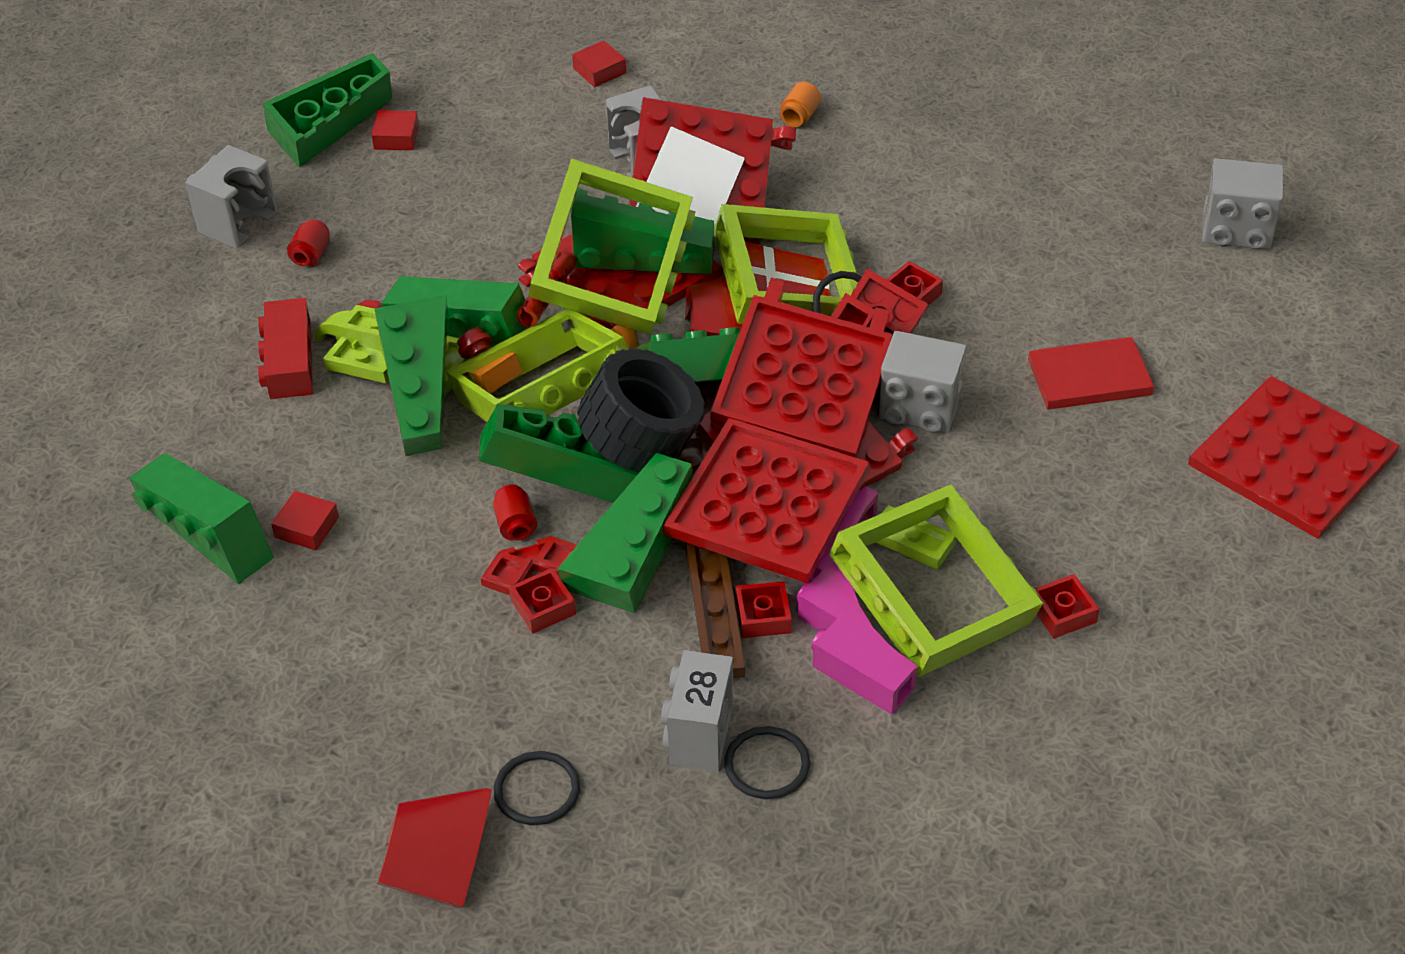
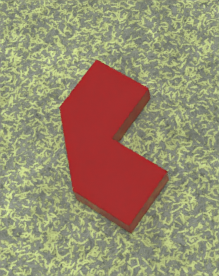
(517, 565)

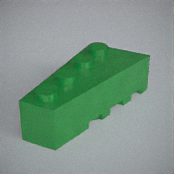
(327, 107)
(634, 237)
(469, 304)
(698, 354)
(415, 359)
(550, 451)
(204, 515)
(629, 540)

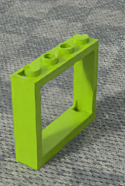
(738, 221)
(592, 303)
(533, 349)
(892, 609)

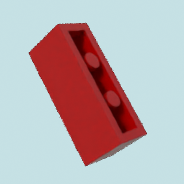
(286, 348)

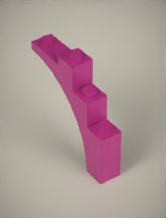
(846, 642)

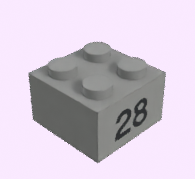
(699, 710)

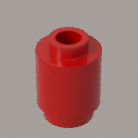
(309, 243)
(514, 513)

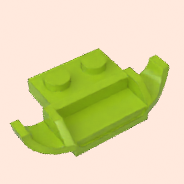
(357, 345)

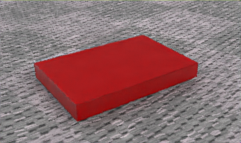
(1090, 373)

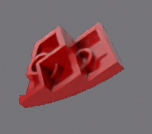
(878, 292)
(710, 307)
(435, 846)

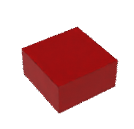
(599, 63)
(395, 130)
(918, 282)
(305, 520)
(542, 600)
(1066, 606)
(763, 609)

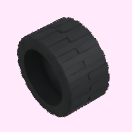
(640, 408)

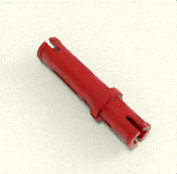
(532, 308)

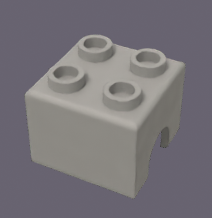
(623, 121)
(227, 191)
(1242, 203)
(921, 381)

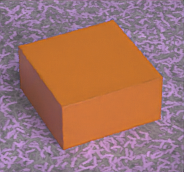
(497, 372)

